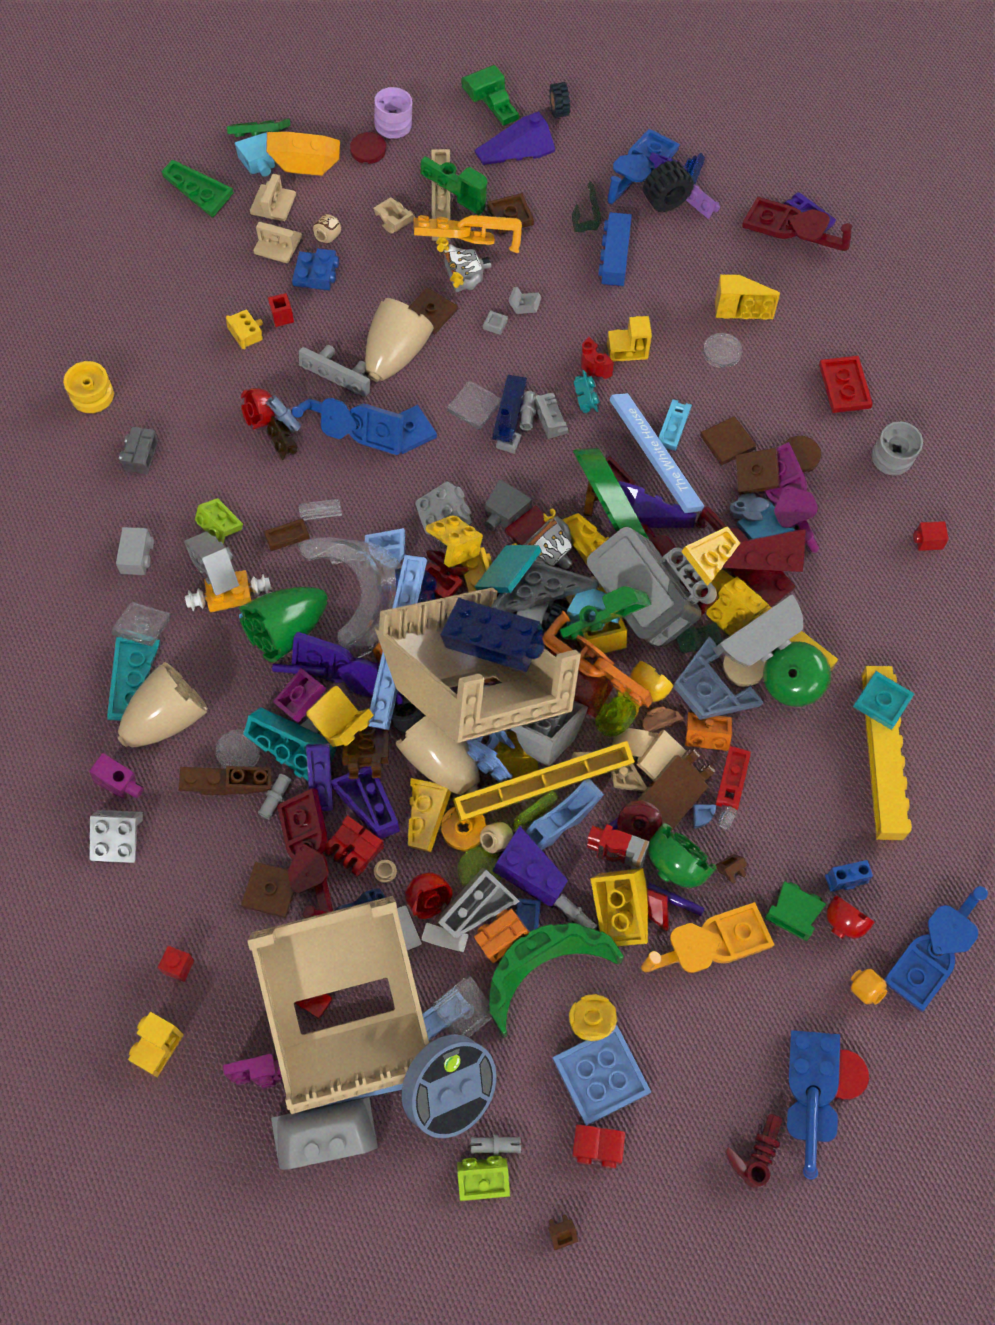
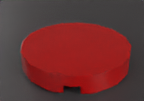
(852, 1075)

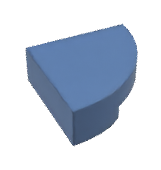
(702, 814)

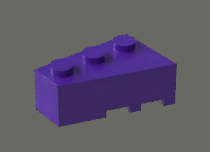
(368, 801)
(530, 869)

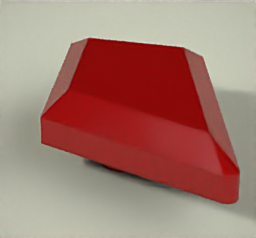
(658, 908)

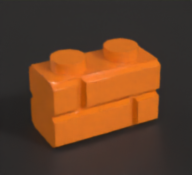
(500, 934)

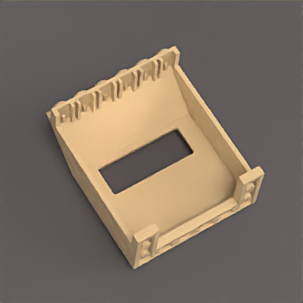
(427, 670)
(328, 956)

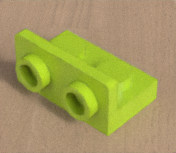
(217, 519)
(483, 1178)

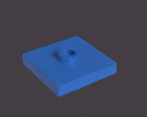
(416, 429)

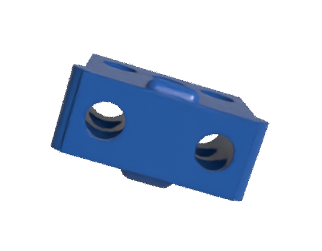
(849, 876)

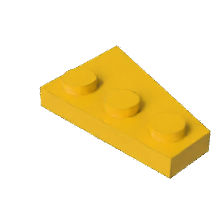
(584, 535)
(711, 553)
(427, 811)

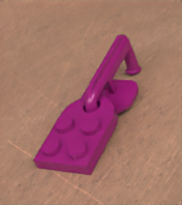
(792, 500)

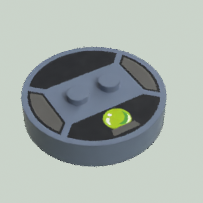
(448, 1086)

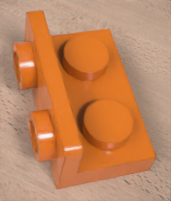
(709, 732)

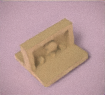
(273, 200)
(276, 242)

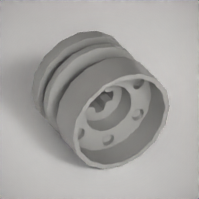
(897, 448)

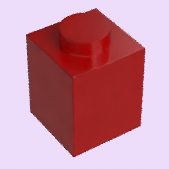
(280, 309)
(931, 536)
(176, 963)

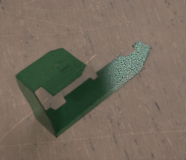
(591, 224)

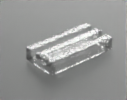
(320, 509)

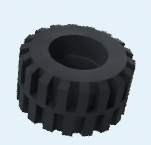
(668, 186)

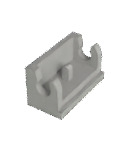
(550, 415)

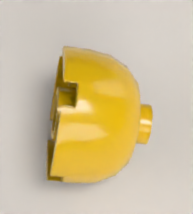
(646, 676)

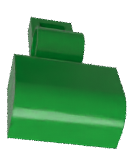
(490, 87)
(468, 186)
(617, 604)

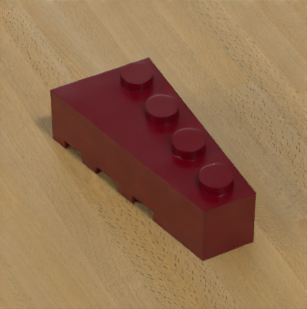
(771, 553)

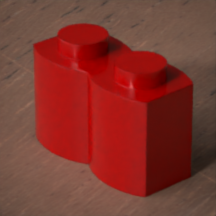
(598, 1145)

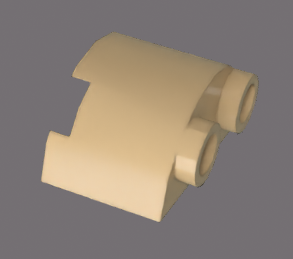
(393, 215)
(637, 740)

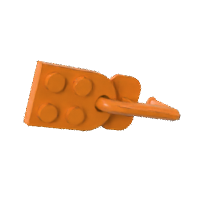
(602, 667)

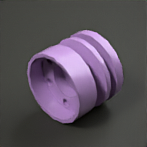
(393, 112)

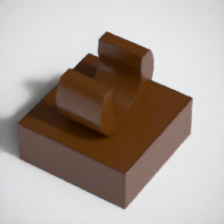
(732, 865)
(562, 1233)

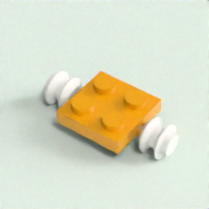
(232, 598)

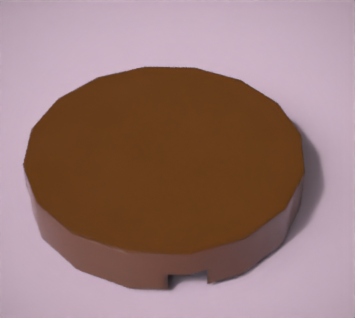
(806, 452)

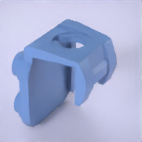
(487, 756)

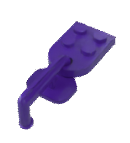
(341, 665)

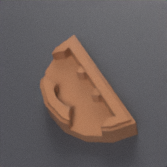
(660, 718)

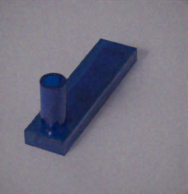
(509, 408)

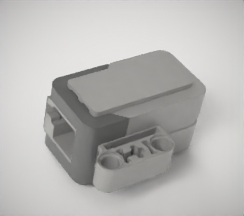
(636, 563)

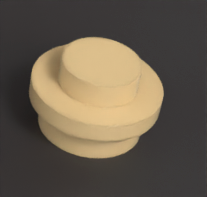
(385, 871)

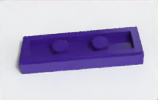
(320, 773)

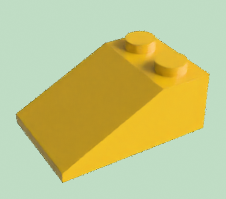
(610, 638)
(622, 905)

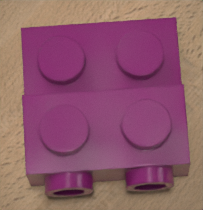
(299, 695)
(262, 1070)

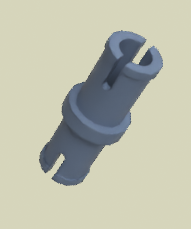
(283, 414)

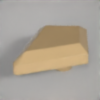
(628, 779)

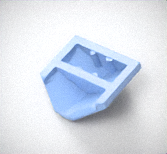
(390, 540)

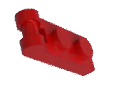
(733, 777)

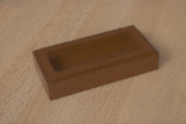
(286, 534)

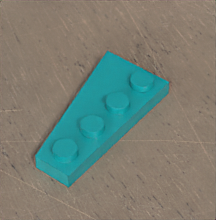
(130, 670)

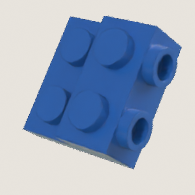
(316, 269)

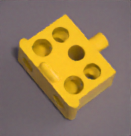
(244, 328)

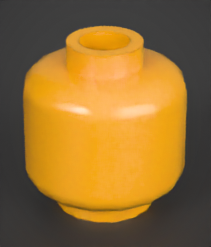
(868, 986)

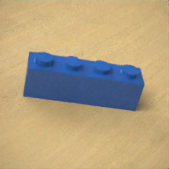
(616, 249)

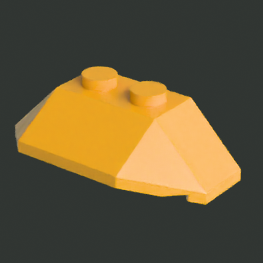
(303, 152)

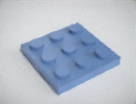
(601, 1076)

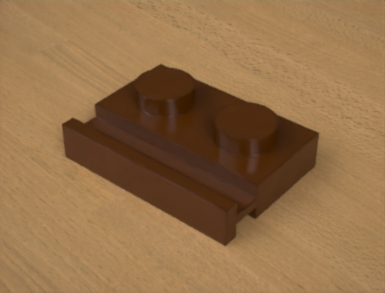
(589, 502)

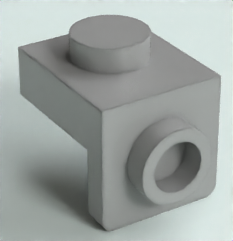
(524, 302)

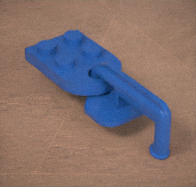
(636, 164)
(364, 423)
(918, 971)
(813, 1068)

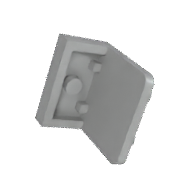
(441, 503)

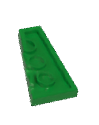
(199, 188)

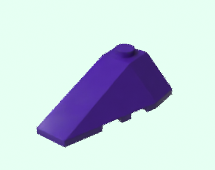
(522, 139)
(654, 511)

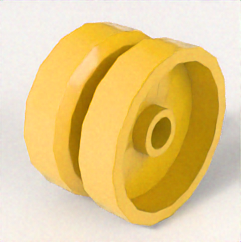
(88, 387)

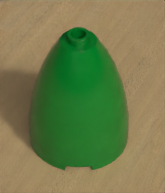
(277, 616)

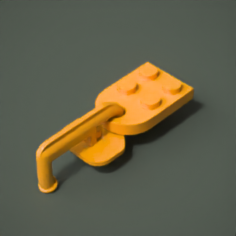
(462, 229)
(719, 939)

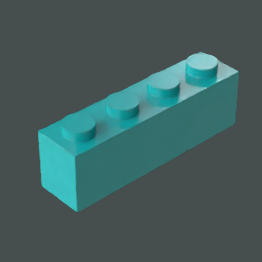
(283, 739)

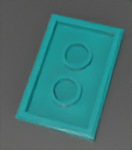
(509, 568)

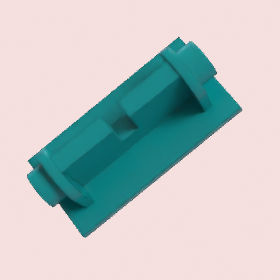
(589, 398)

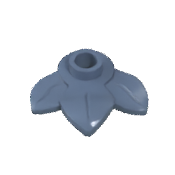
(749, 507)

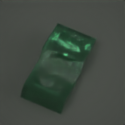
(693, 639)

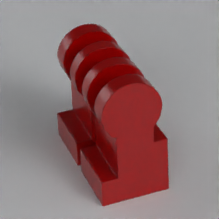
(354, 835)

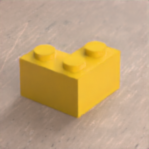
(630, 343)
(156, 1044)

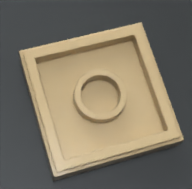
(660, 754)

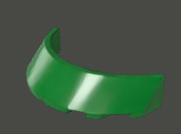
(608, 489)
(538, 948)

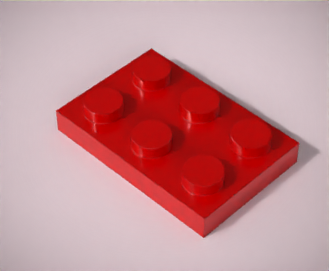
(845, 384)

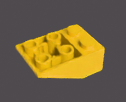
(744, 299)

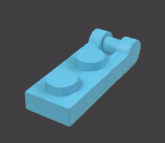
(674, 424)

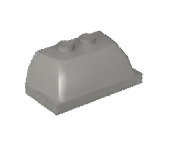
(764, 634)
(552, 736)
(324, 1133)

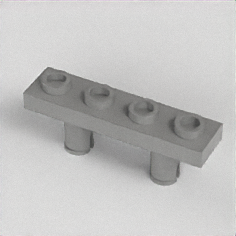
(335, 372)

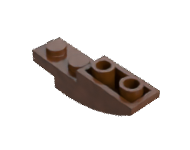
(226, 781)

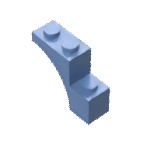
(564, 816)

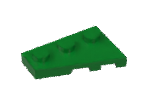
(255, 129)

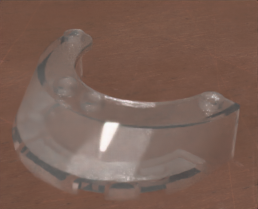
(377, 580)

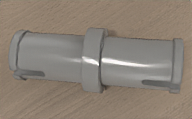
(527, 410)
(274, 796)
(573, 912)
(496, 1145)

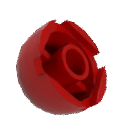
(255, 408)
(427, 894)
(847, 919)

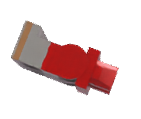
(618, 846)

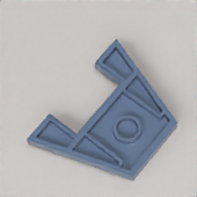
(707, 692)

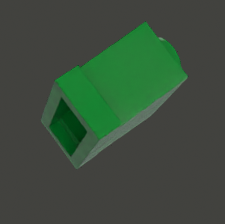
(795, 910)

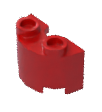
(595, 363)
(446, 584)

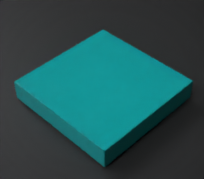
(883, 700)

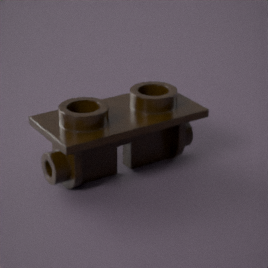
(278, 431)

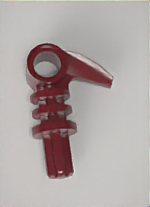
(764, 1151)

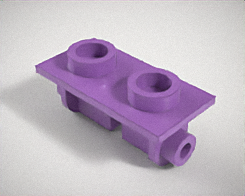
(702, 202)

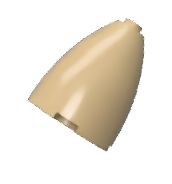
(394, 338)
(160, 708)
(440, 757)

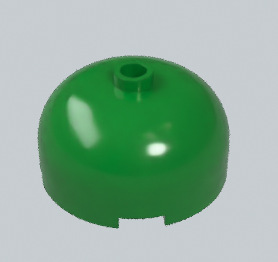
(811, 679)
(679, 858)

